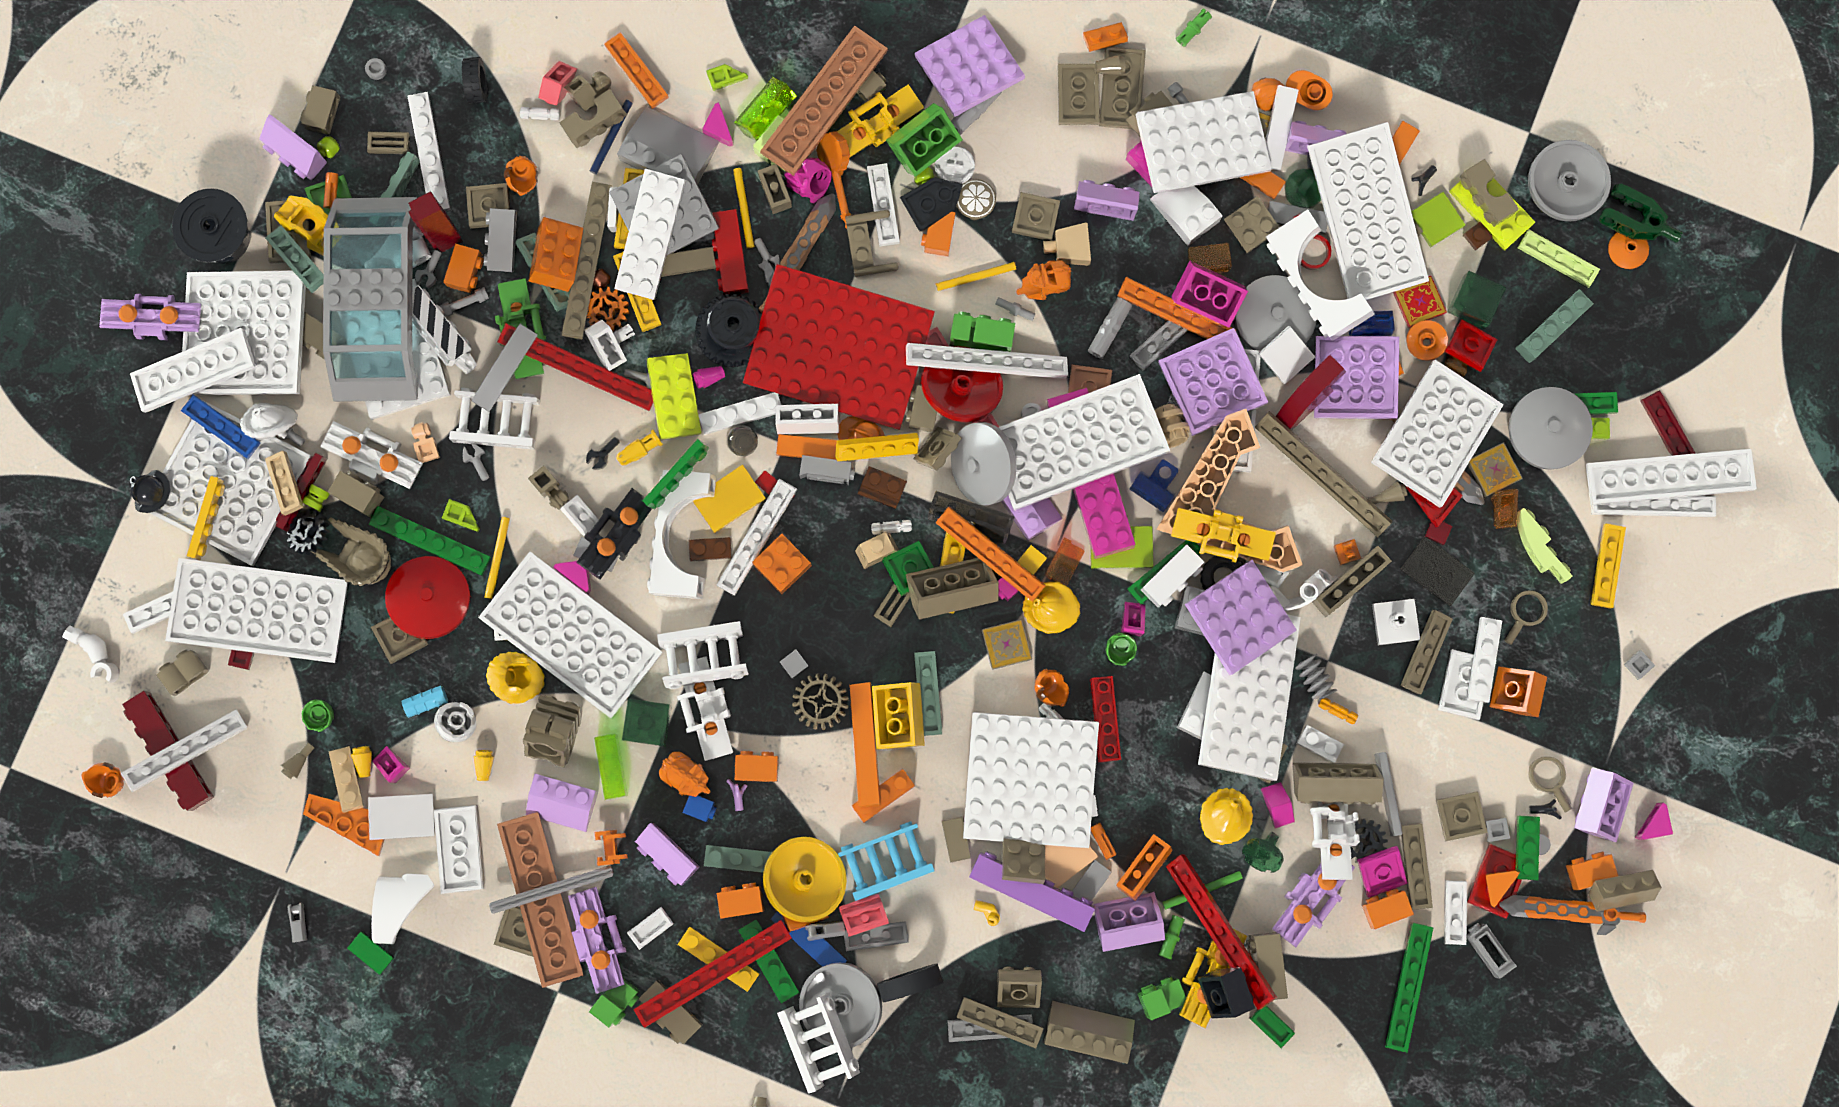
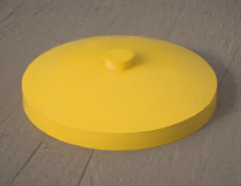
(804, 879)

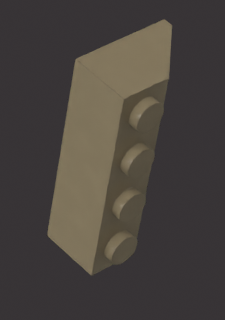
(952, 588)
(1337, 783)
(1089, 1032)

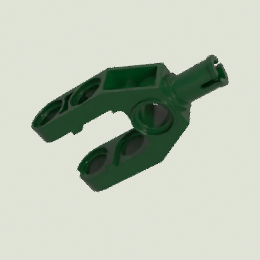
(1632, 228)

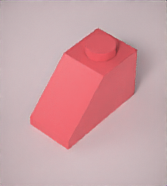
(554, 81)

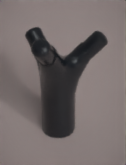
(1423, 179)
(1545, 809)

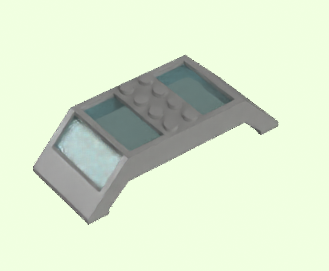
(369, 300)

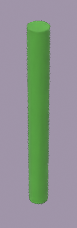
(1210, 886)

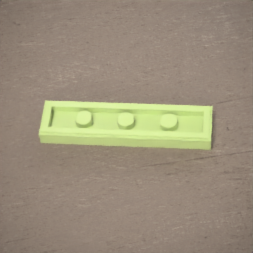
(1558, 258)

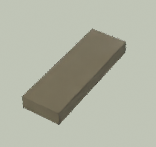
(689, 261)

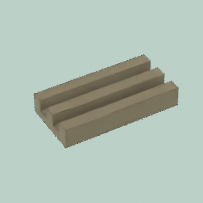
(385, 150)
(884, 618)

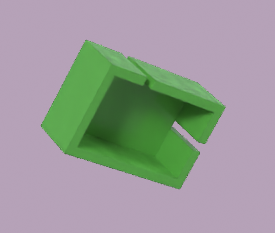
(982, 332)

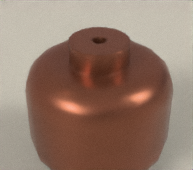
(601, 279)

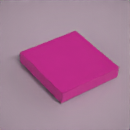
(1382, 871)

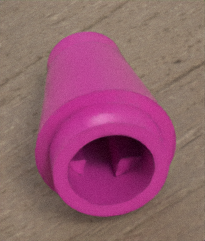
(708, 376)

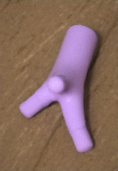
(738, 795)

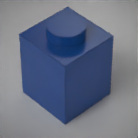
(700, 808)

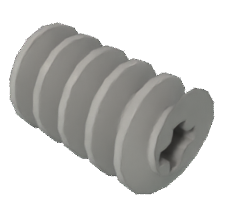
(1315, 678)

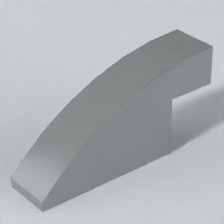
(504, 367)

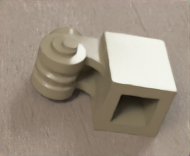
(584, 92)
(548, 486)

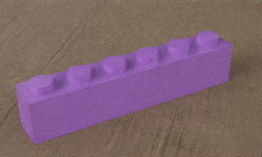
(1043, 897)

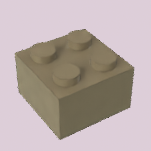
(353, 492)

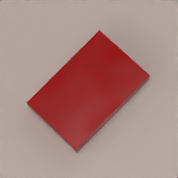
(1494, 861)

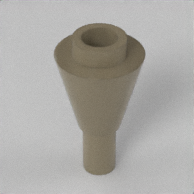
(1393, 493)
(294, 765)

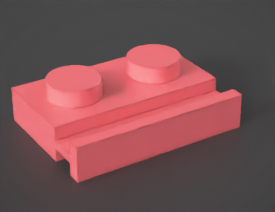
(863, 915)

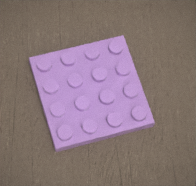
(969, 66)
(1370, 378)
(1212, 381)
(1240, 617)

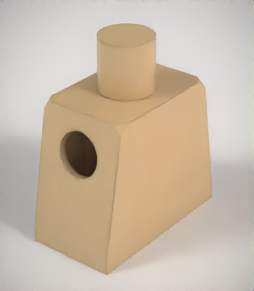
(1070, 245)
(876, 549)

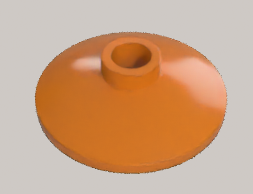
(1624, 257)
(1427, 330)

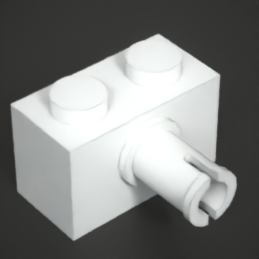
(607, 343)

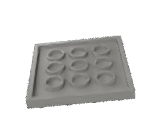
(693, 216)

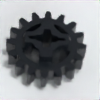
(308, 532)
(1372, 844)

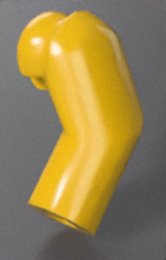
(989, 910)

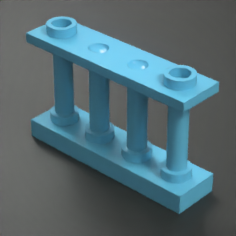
(882, 881)

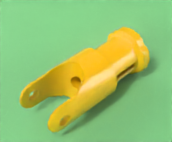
(638, 448)

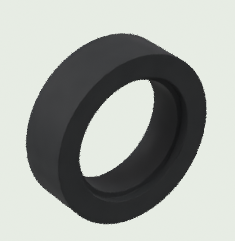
(910, 983)

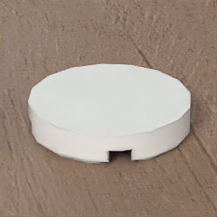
(955, 165)

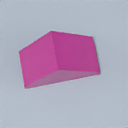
(716, 126)
(576, 574)
(1133, 619)
(390, 765)
(1278, 805)
(1656, 824)

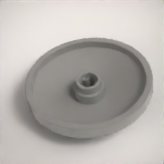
(1569, 180)
(1271, 308)
(1550, 428)
(984, 464)
(855, 999)

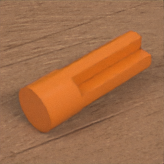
(331, 185)
(1103, 841)

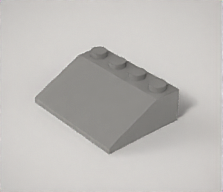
(660, 138)

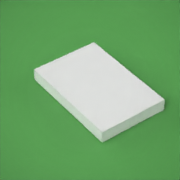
(1456, 687)
(400, 816)

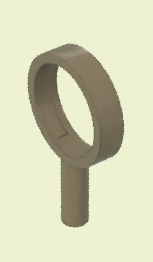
(1519, 622)
(1556, 790)

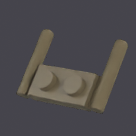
(860, 244)

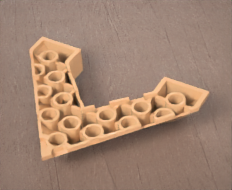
(1209, 480)

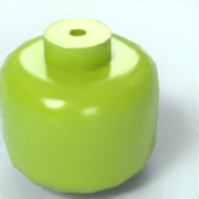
(328, 147)
(924, 176)

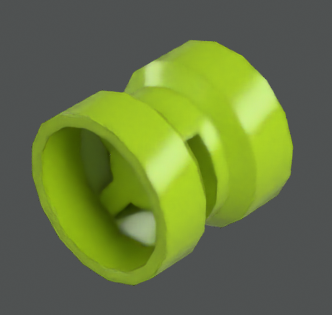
(313, 502)

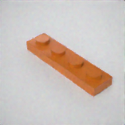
(636, 70)

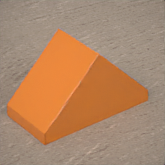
(1499, 883)

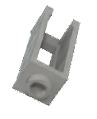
(826, 470)
(1478, 931)

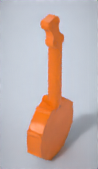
(835, 154)

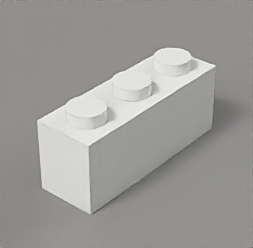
(807, 419)
(1173, 577)

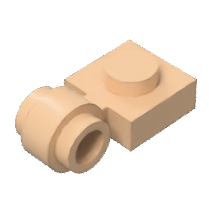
(425, 448)

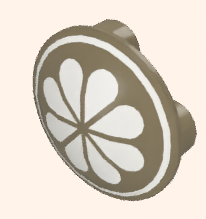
(976, 199)

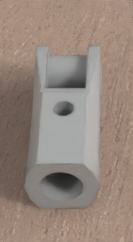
(298, 927)
(827, 930)

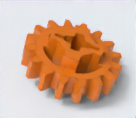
(614, 307)

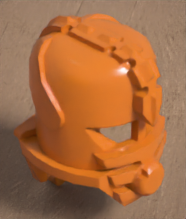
(1046, 280)
(684, 774)

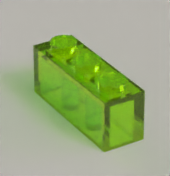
(765, 108)
(611, 766)

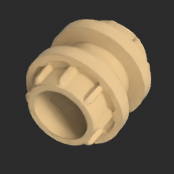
(1172, 427)

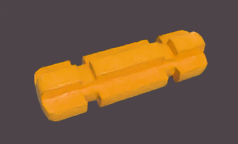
(1338, 710)

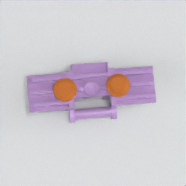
(150, 322)
(1305, 896)
(589, 941)

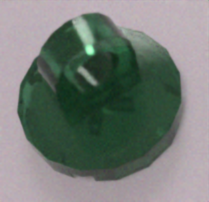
(1302, 189)
(1263, 853)

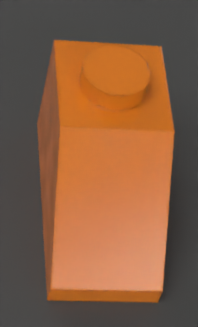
(939, 236)

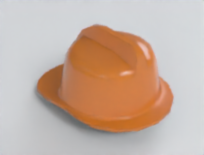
(1313, 90)
(855, 427)

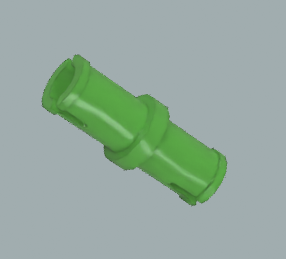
(1193, 27)
(1171, 937)

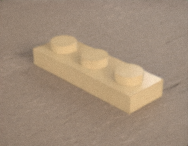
(284, 483)
(346, 779)

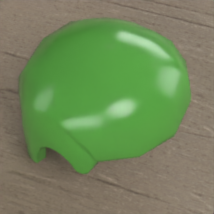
(1121, 648)
(317, 715)

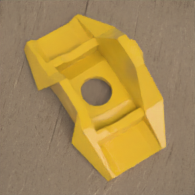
(295, 212)

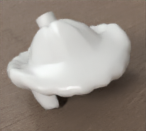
(268, 420)

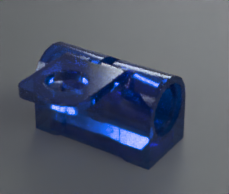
(1378, 325)
(1154, 487)

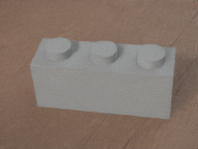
(501, 240)

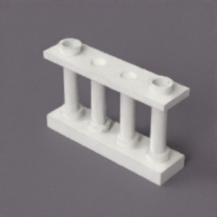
(502, 438)
(692, 637)
(804, 1056)

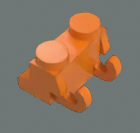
(610, 847)

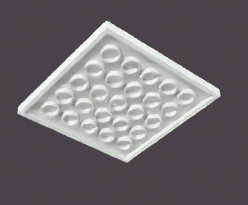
(270, 312)
(249, 500)
(1031, 779)

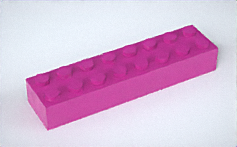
(1101, 506)

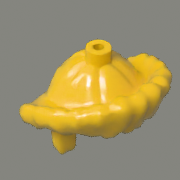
(1052, 609)
(515, 677)
(1226, 816)

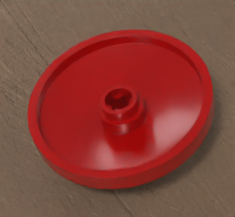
(962, 393)
(427, 597)

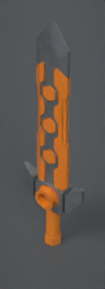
(1568, 910)

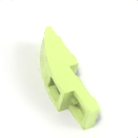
(1534, 540)

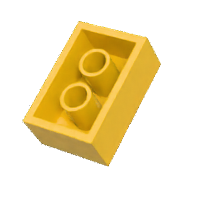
(898, 715)

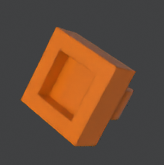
(1347, 552)

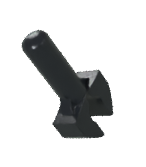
(602, 454)

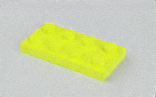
(1506, 231)
(673, 396)

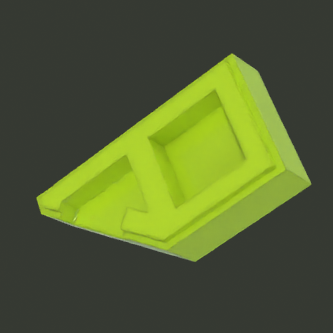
(724, 76)
(460, 515)

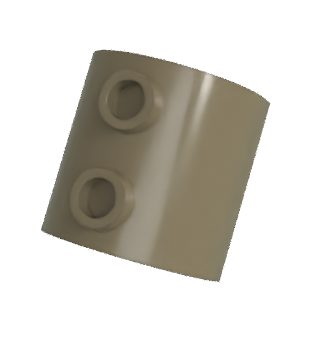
(1019, 987)

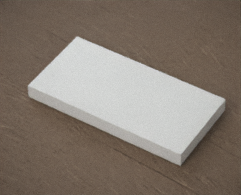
(458, 849)

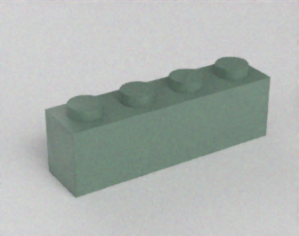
(1554, 326)

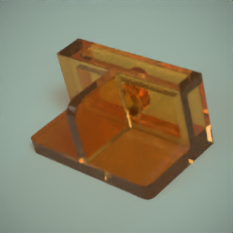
(1212, 257)
(1064, 562)

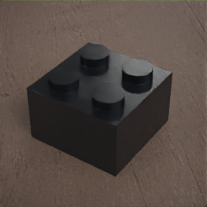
(1226, 993)

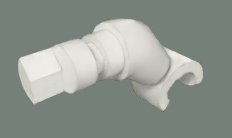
(96, 651)

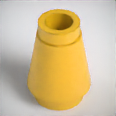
(362, 761)
(483, 764)

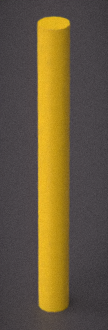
(743, 208)
(975, 276)
(497, 558)

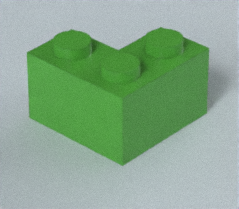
(1162, 998)
(612, 1004)

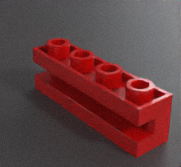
(730, 253)
(1105, 713)

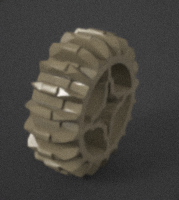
(803, 698)

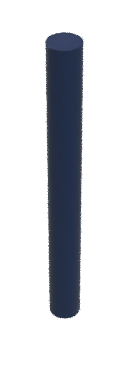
(609, 140)

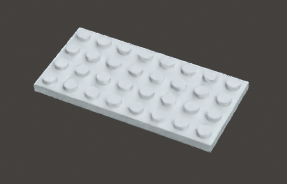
(1368, 212)
(1083, 441)
(256, 610)
(570, 635)
(1249, 712)

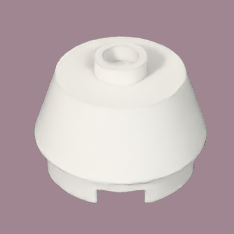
(455, 722)

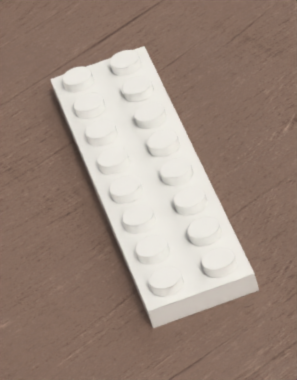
(1671, 476)

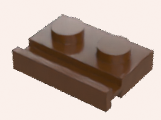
(882, 487)

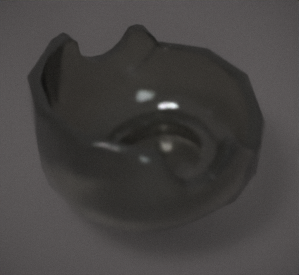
(742, 440)

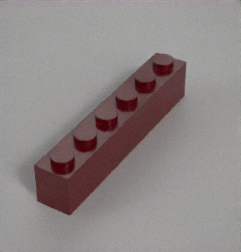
(434, 222)
(158, 735)

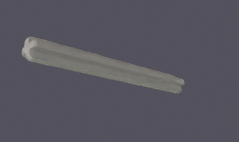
(550, 889)

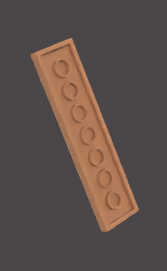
(824, 100)
(544, 918)

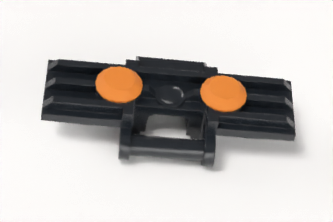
(620, 539)

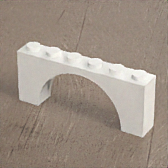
(1335, 316)
(666, 576)

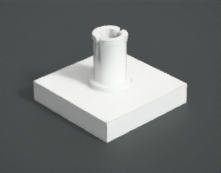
(1396, 622)

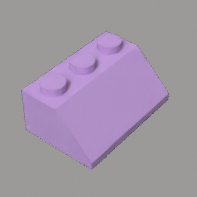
(1303, 135)
(291, 149)
(1106, 200)
(1034, 517)
(561, 802)
(1603, 804)
(666, 854)
(1129, 922)

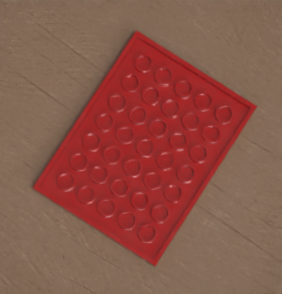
(837, 346)

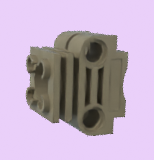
(552, 730)

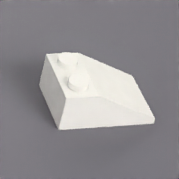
(1187, 212)
(1194, 714)

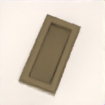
(956, 845)

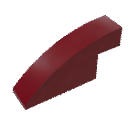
(1311, 393)

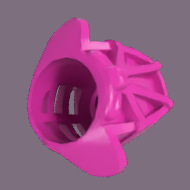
(807, 183)

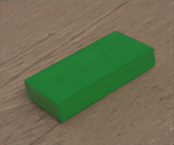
(370, 953)
(1272, 1026)

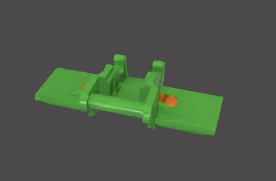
(515, 306)

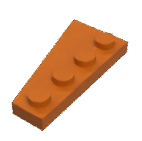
(351, 824)

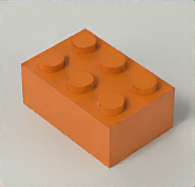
(555, 254)

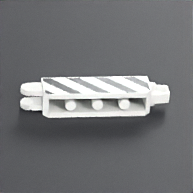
(440, 332)

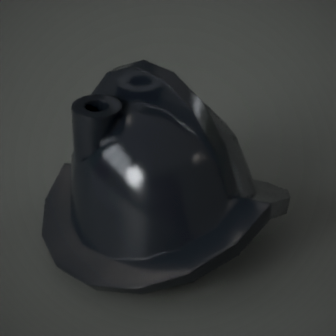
(150, 491)

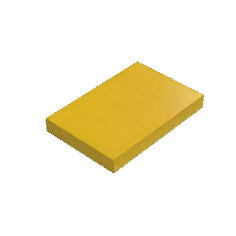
(733, 497)

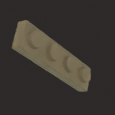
(1426, 652)
(1416, 866)
(999, 1022)

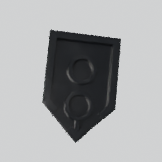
(931, 201)

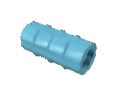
(424, 701)

